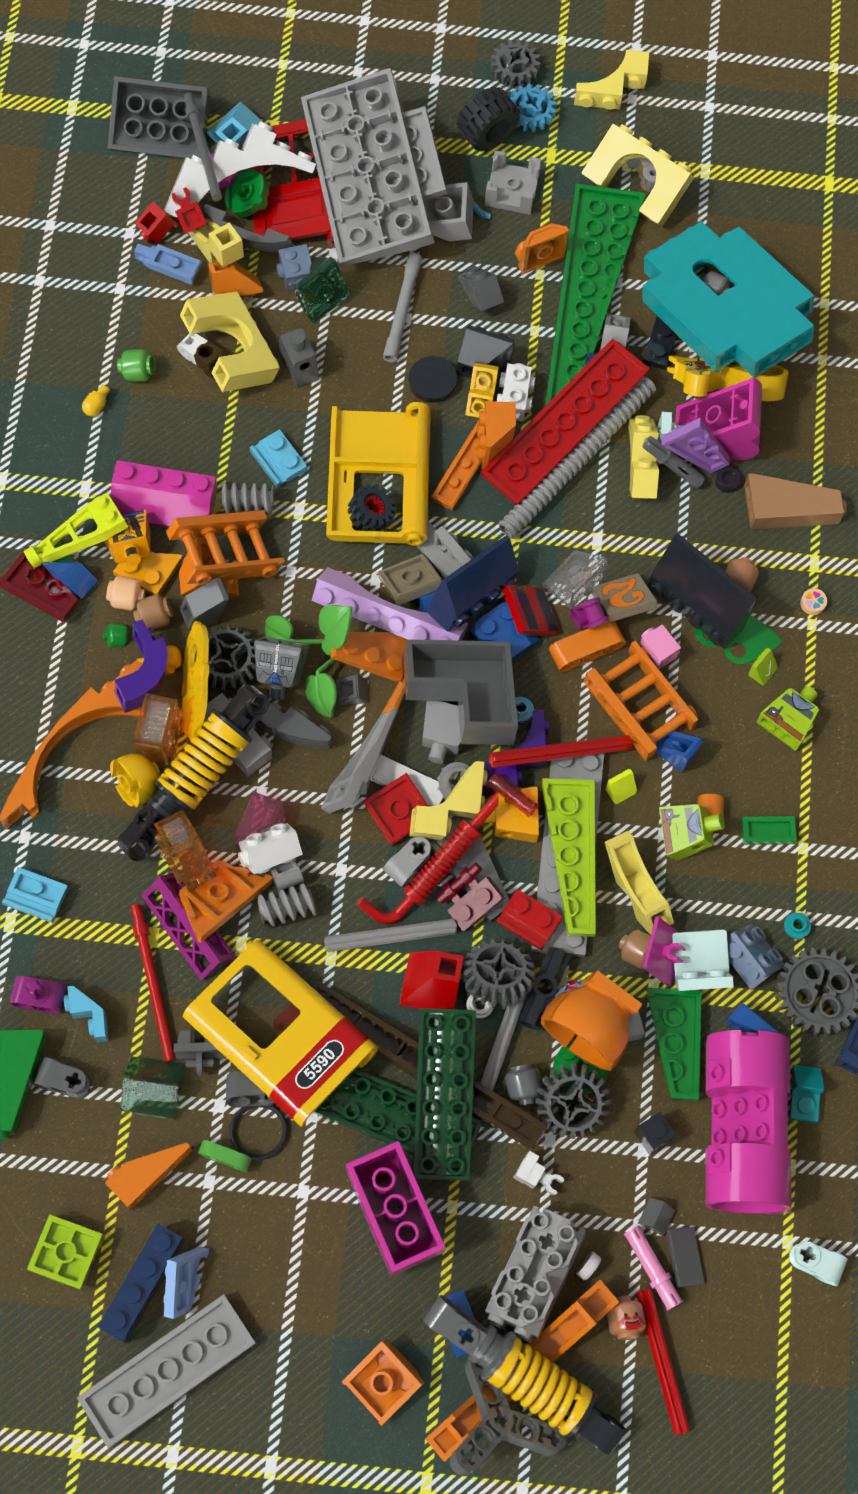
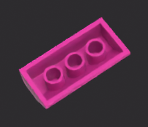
(162, 492)

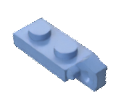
(169, 262)

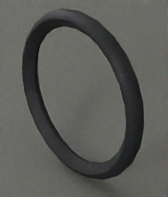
(263, 1156)

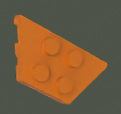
(221, 897)

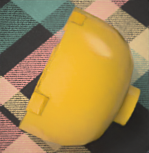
(135, 778)

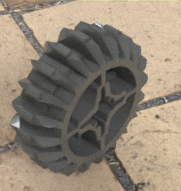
(242, 646)
(514, 978)
(562, 1095)

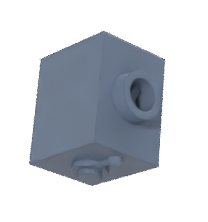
(293, 265)

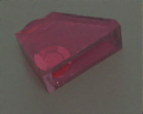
(259, 816)

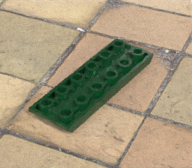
(444, 1094)
(377, 1110)

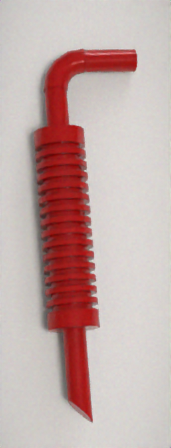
(436, 868)

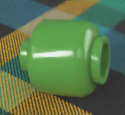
(136, 365)

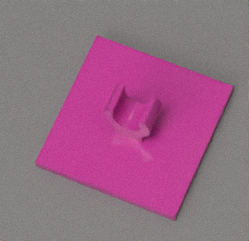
(661, 952)

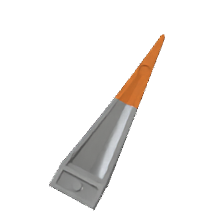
(359, 771)

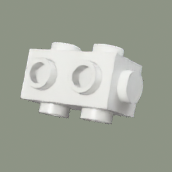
(516, 384)
(269, 848)

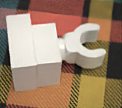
(531, 1172)

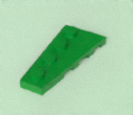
(678, 1033)

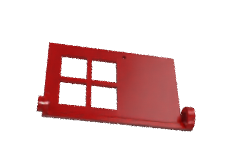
(295, 207)

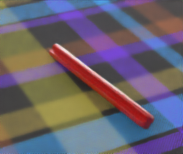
(560, 751)

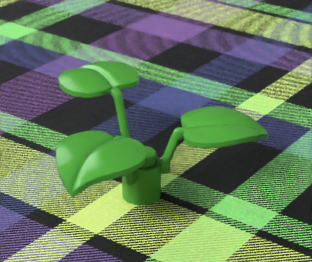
(335, 624)

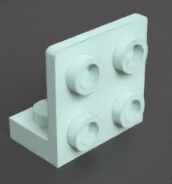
(704, 961)

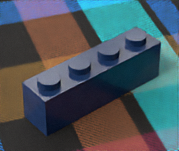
(141, 1284)

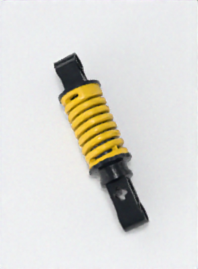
(197, 770)

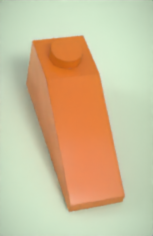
(140, 1176)

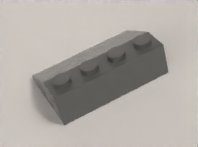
(153, 118)

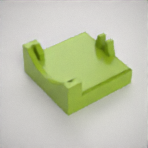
(65, 1252)

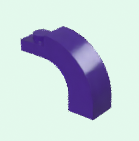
(150, 676)

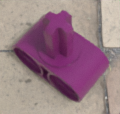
(38, 994)

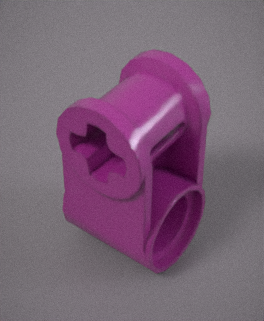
(588, 614)

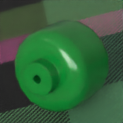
(116, 635)

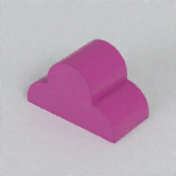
(731, 416)

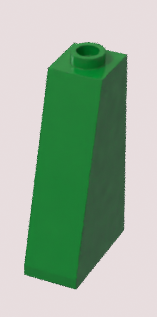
(18, 1066)

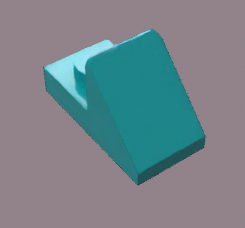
(805, 1093)

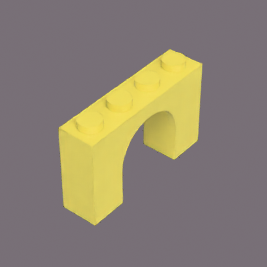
(620, 147)
(229, 314)

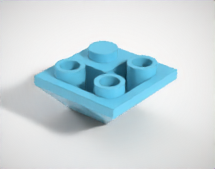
(234, 125)

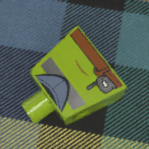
(790, 716)
(688, 829)

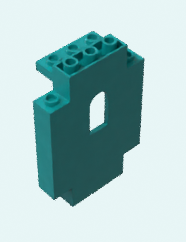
(750, 323)

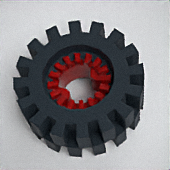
(376, 499)

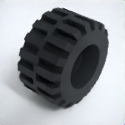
(488, 118)

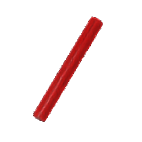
(663, 1363)

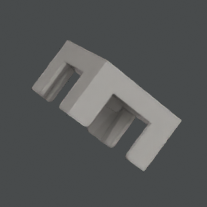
(512, 186)

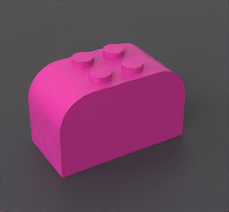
(394, 1208)

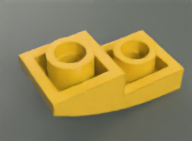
(481, 388)

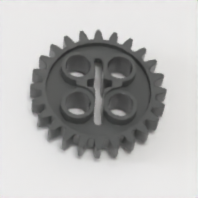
(797, 981)

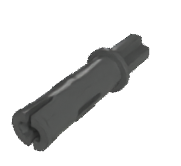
(672, 461)

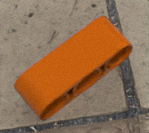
(587, 646)

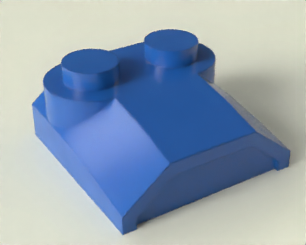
(500, 627)

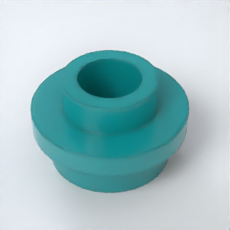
(795, 933)

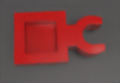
(189, 215)

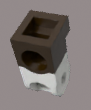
(200, 352)

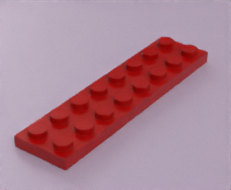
(564, 422)

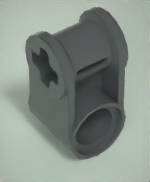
(58, 1077)
(243, 1092)

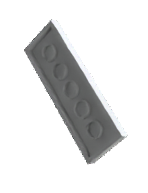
(166, 1371)

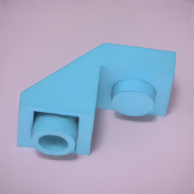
(82, 1007)

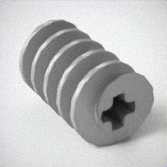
(247, 498)
(286, 905)

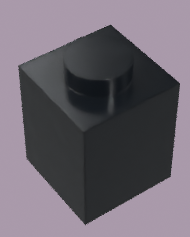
(654, 1133)

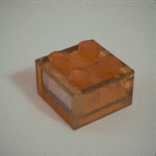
(158, 729)
(183, 850)

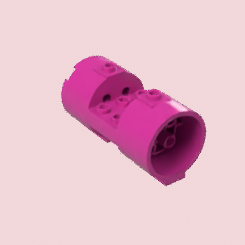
(749, 1148)

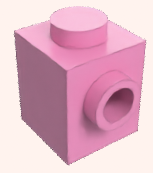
(660, 646)

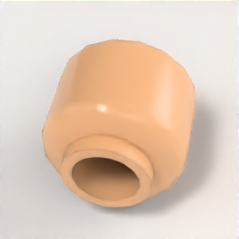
(124, 593)

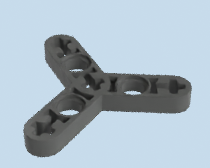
(495, 1432)

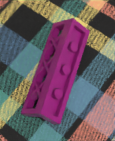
(213, 947)

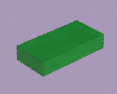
(768, 830)

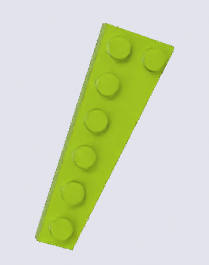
(572, 833)

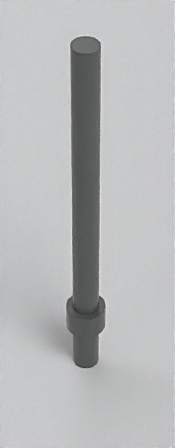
(193, 114)

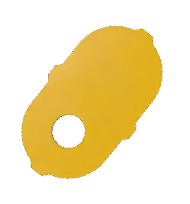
(195, 679)

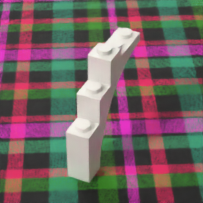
(228, 159)

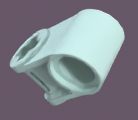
(822, 1264)

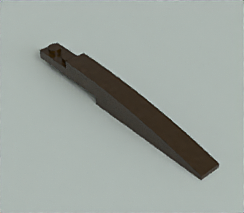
(403, 1053)

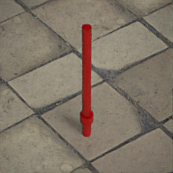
(141, 932)

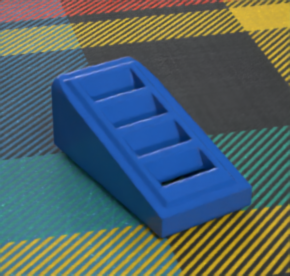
(748, 1021)

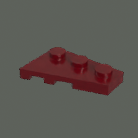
(39, 588)

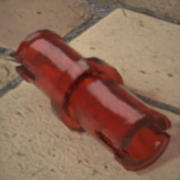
(512, 794)

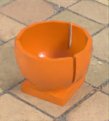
(598, 1015)

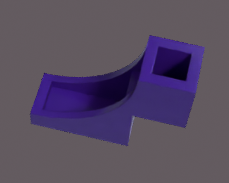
(535, 738)

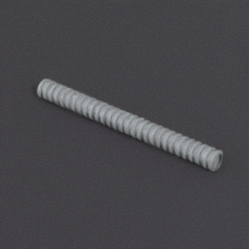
(573, 462)

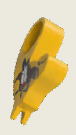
(701, 378)

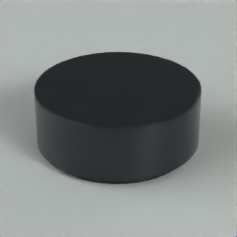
(727, 479)

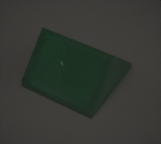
(152, 1087)

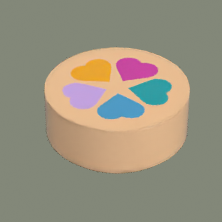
(813, 601)

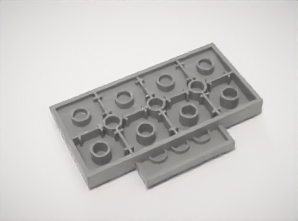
(373, 167)

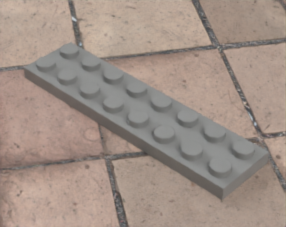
(548, 889)

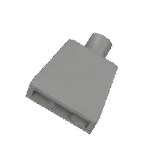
(441, 730)

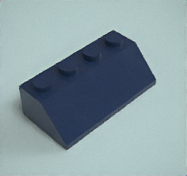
(474, 585)

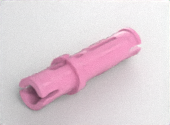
(659, 1278)

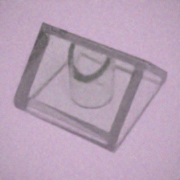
(576, 577)

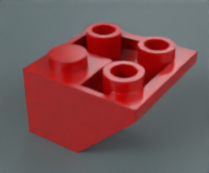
(431, 980)

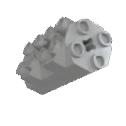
(534, 1274)

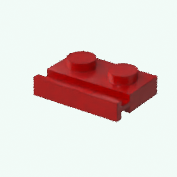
(529, 919)

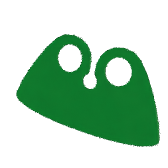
(755, 638)

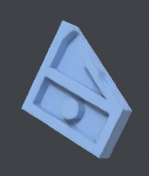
(182, 1282)

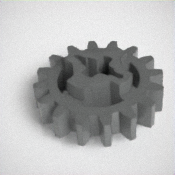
(517, 63)

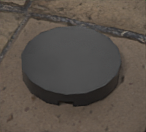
(432, 379)

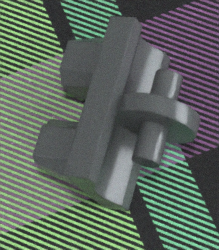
(196, 1054)

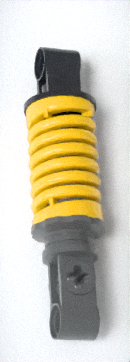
(528, 1377)

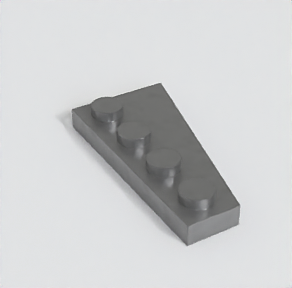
(477, 854)

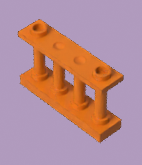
(229, 525)
(629, 722)

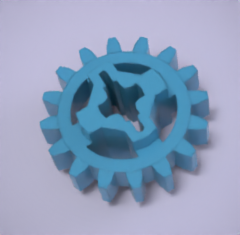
(532, 105)

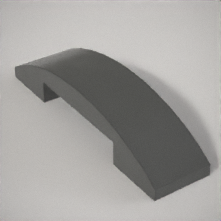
(269, 243)

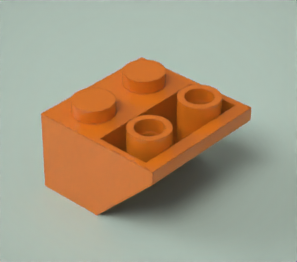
(495, 429)

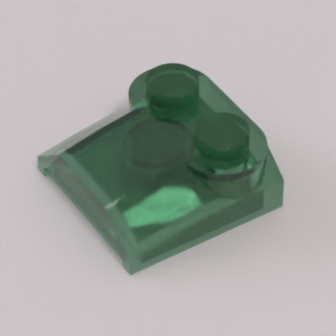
(321, 288)

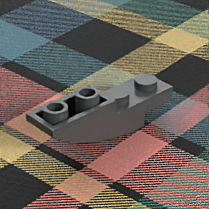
(294, 727)

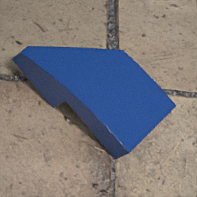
(73, 576)

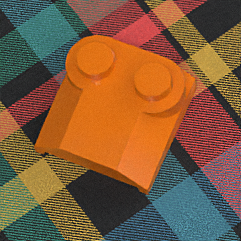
(542, 247)
(384, 1381)

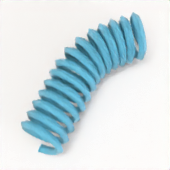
(477, 209)

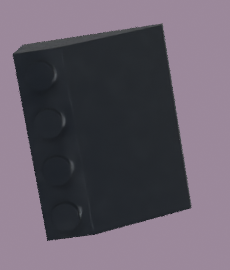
(701, 592)

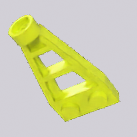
(101, 510)

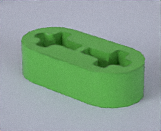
(224, 1156)

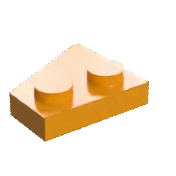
(152, 571)

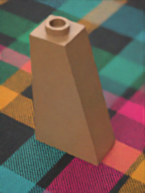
(790, 503)

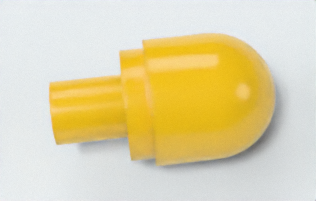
(95, 401)

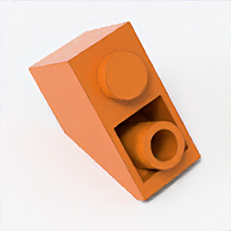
(233, 279)

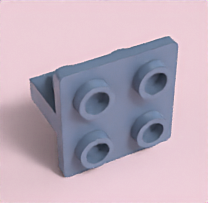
(753, 955)

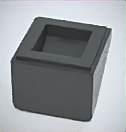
(352, 690)

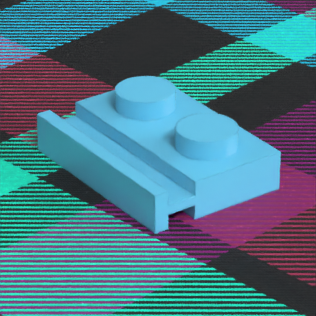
(278, 458)
(35, 895)

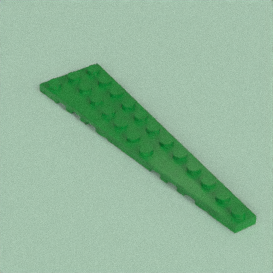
(595, 254)

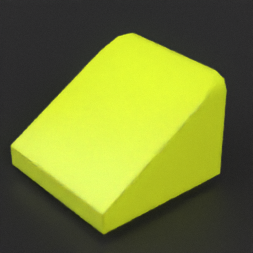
(621, 786)

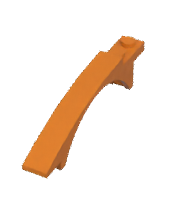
(88, 708)
(551, 1344)

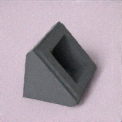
(656, 1216)

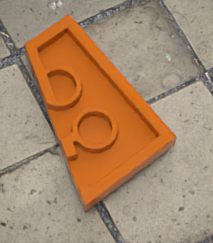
(374, 652)

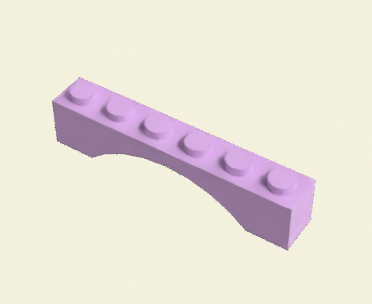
(343, 590)

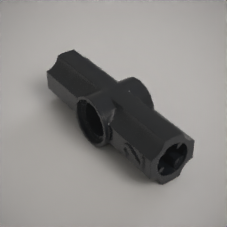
(551, 974)

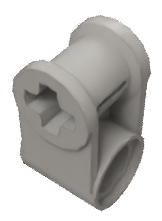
(405, 864)

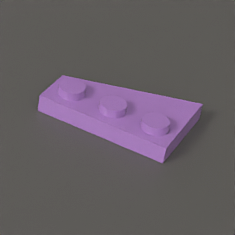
(697, 445)

